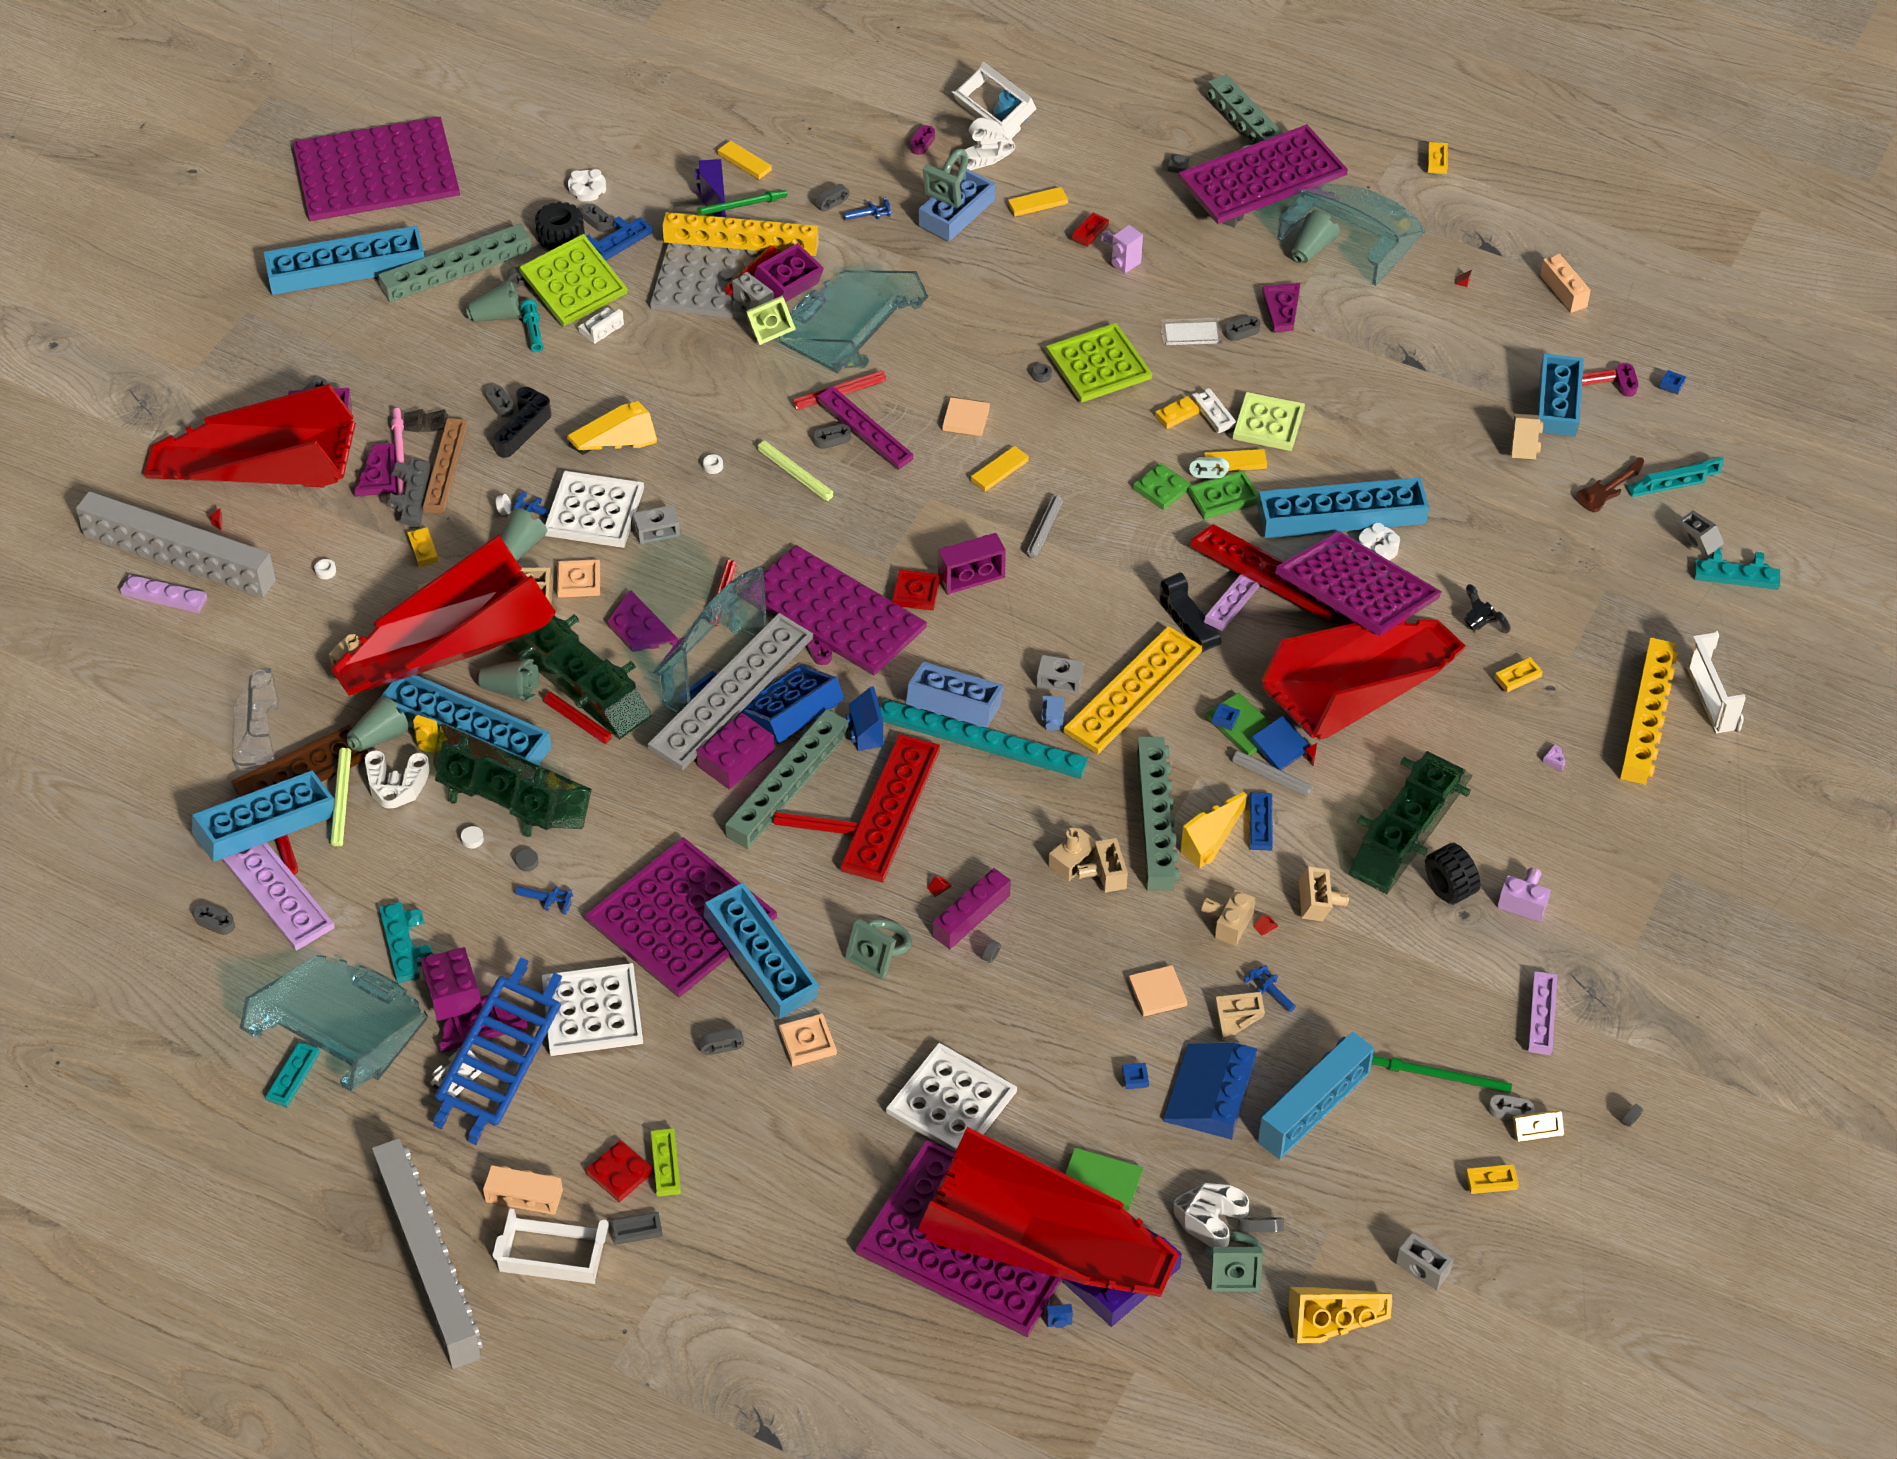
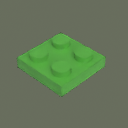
(1161, 486)

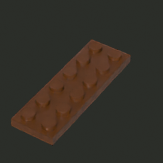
(317, 756)

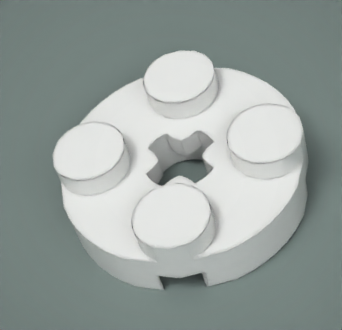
(593, 178)
(1381, 534)

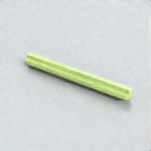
(795, 470)
(340, 797)

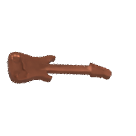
(1594, 497)

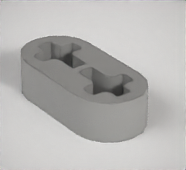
(1510, 1107)

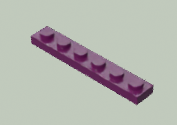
(865, 427)

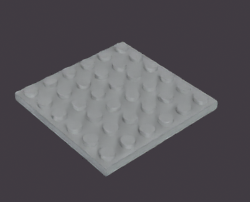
(695, 280)

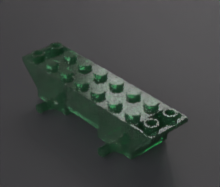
(584, 677)
(523, 787)
(1409, 820)

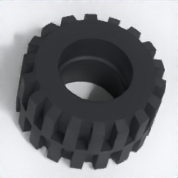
(558, 224)
(1452, 873)

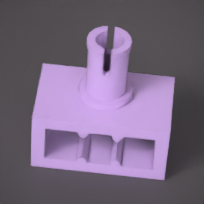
(1125, 248)
(1525, 896)

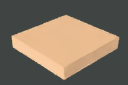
(966, 416)
(579, 578)
(1157, 990)
(807, 1039)

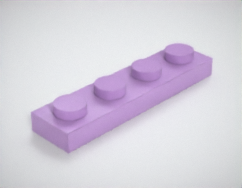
(163, 593)
(1231, 602)
(1542, 1013)

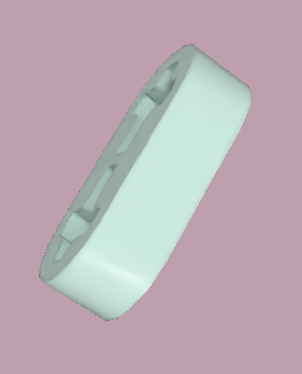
(1209, 472)

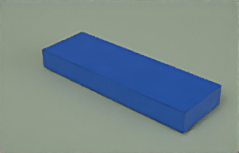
(1261, 821)

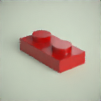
(1090, 229)

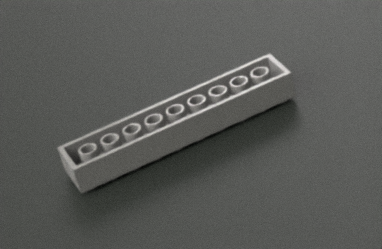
(176, 544)
(428, 1253)

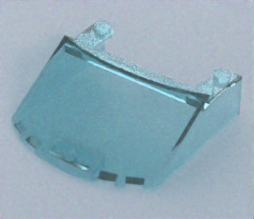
(1366, 210)
(847, 312)
(746, 609)
(340, 1010)

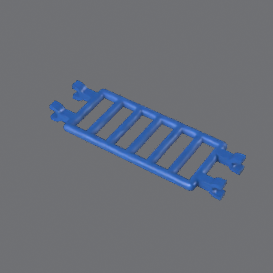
(523, 1061)

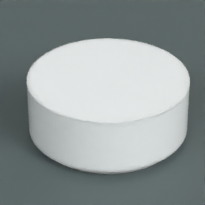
(712, 464)
(503, 505)
(325, 569)
(472, 837)

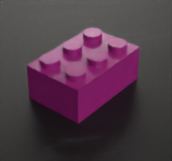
(789, 272)
(971, 563)
(735, 751)
(451, 983)

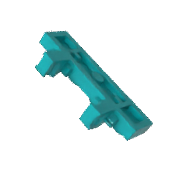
(1752, 575)
(403, 954)

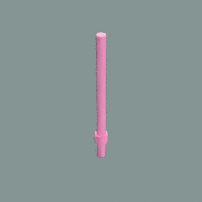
(397, 427)

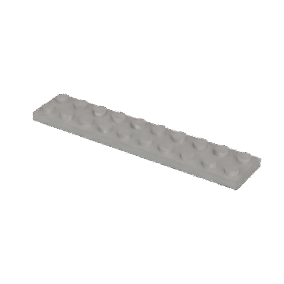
(730, 691)

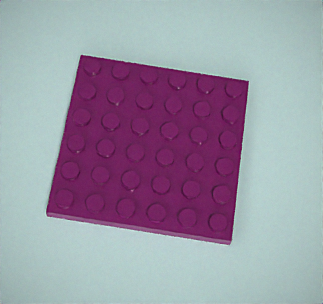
(1358, 583)
(662, 920)

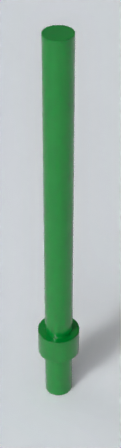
(769, 196)
(1395, 1064)

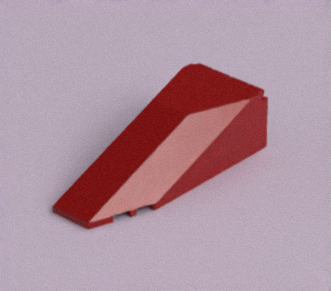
(275, 441)
(450, 619)
(1348, 672)
(1042, 1221)

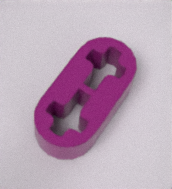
(922, 140)
(1630, 379)
(814, 652)

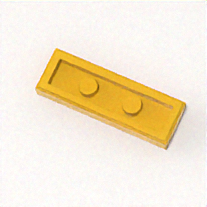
(744, 160)
(1037, 201)
(1241, 459)
(999, 468)

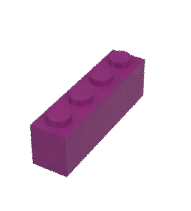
(971, 908)

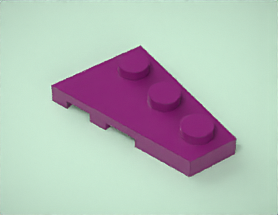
(1282, 305)
(377, 474)

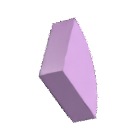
(1555, 758)

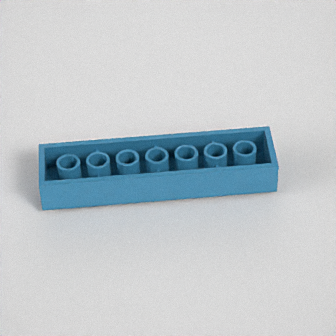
(342, 259)
(1342, 507)
(425, 698)

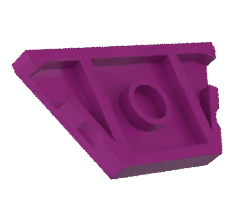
(639, 625)
(457, 1027)

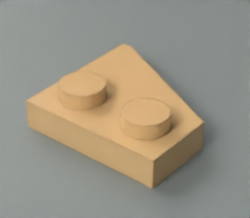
(1238, 1012)

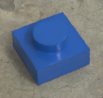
(1672, 382)
(1226, 716)
(1135, 1076)
(1059, 1315)

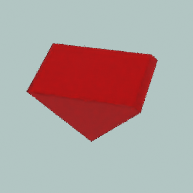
(1464, 279)
(216, 519)
(1310, 753)
(938, 885)
(1265, 925)

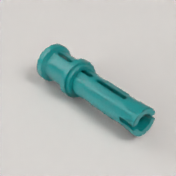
(532, 319)

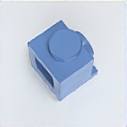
(1053, 712)

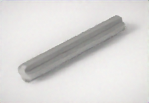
(1045, 526)
(1272, 773)

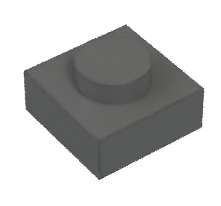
(1178, 163)

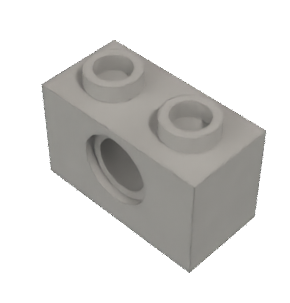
(750, 291)
(656, 524)
(1700, 532)
(1060, 674)
(1424, 1261)

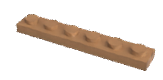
(445, 466)

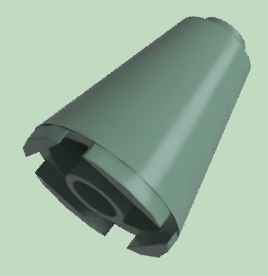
(1314, 236)
(496, 304)
(522, 532)
(511, 679)
(378, 725)

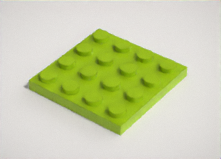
(573, 280)
(1098, 362)

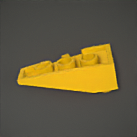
(622, 426)
(1207, 832)
(1329, 1312)

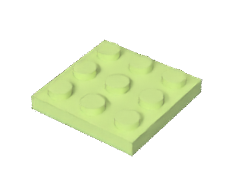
(1269, 421)

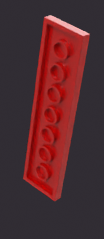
(1256, 565)
(890, 808)

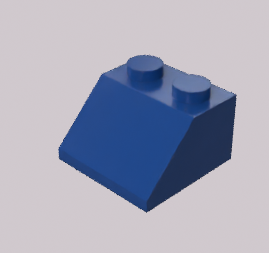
(866, 721)

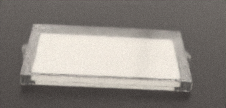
(1191, 331)

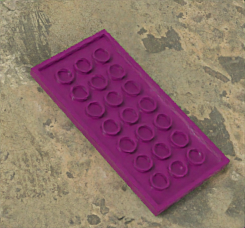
(1262, 174)
(839, 610)

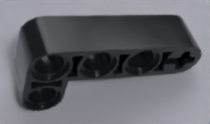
(532, 415)
(1185, 612)

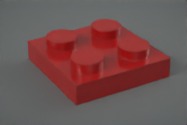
(916, 589)
(619, 1171)

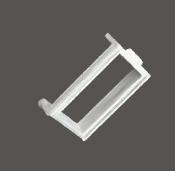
(1012, 122)
(1722, 710)
(543, 1269)

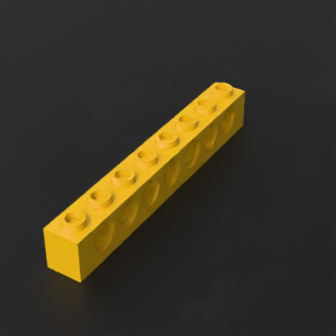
(738, 233)
(1648, 711)

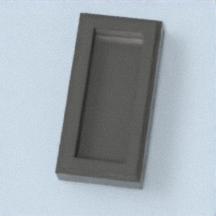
(636, 1228)

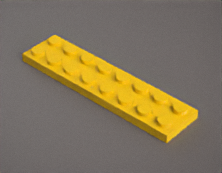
(1132, 690)

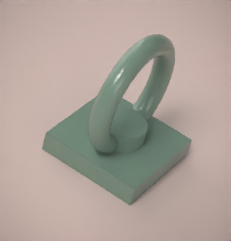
(943, 185)
(874, 949)
(1236, 1267)

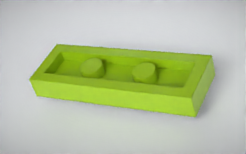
(665, 1162)

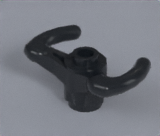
(1483, 612)

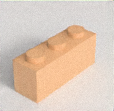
(1565, 283)
(523, 1189)

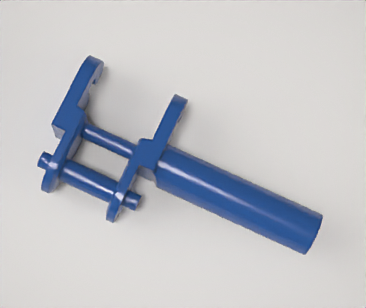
(871, 210)
(533, 507)
(550, 897)
(1269, 986)

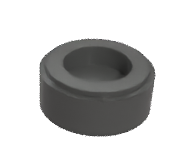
(1041, 373)
(527, 860)
(991, 951)
(1632, 1116)

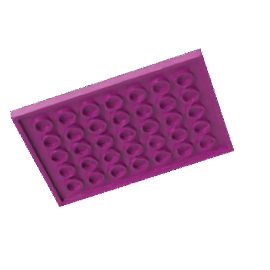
(375, 168)
(986, 1286)

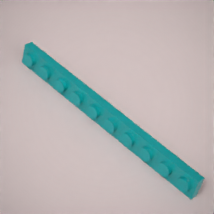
(983, 739)

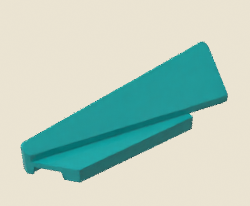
(1680, 477)

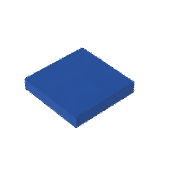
(1280, 743)

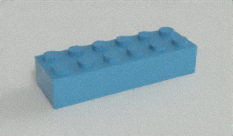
(262, 816)
(761, 950)
(1315, 1094)

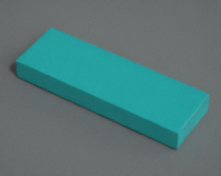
(292, 1074)

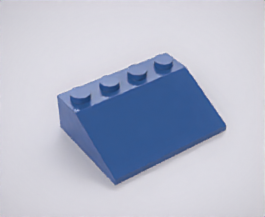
(794, 701)
(1211, 1087)

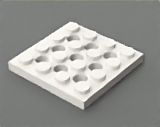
(596, 533)
(579, 1001)
(948, 1086)

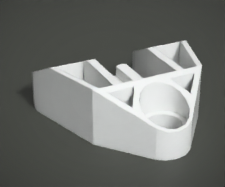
(990, 141)
(393, 794)
(1200, 1208)

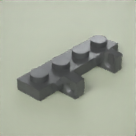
(412, 501)

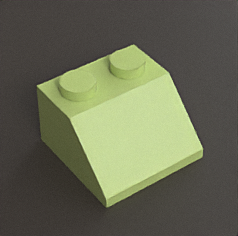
(770, 320)

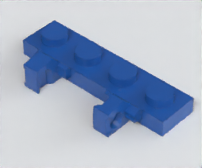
(623, 238)

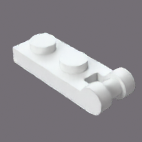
(1213, 410)

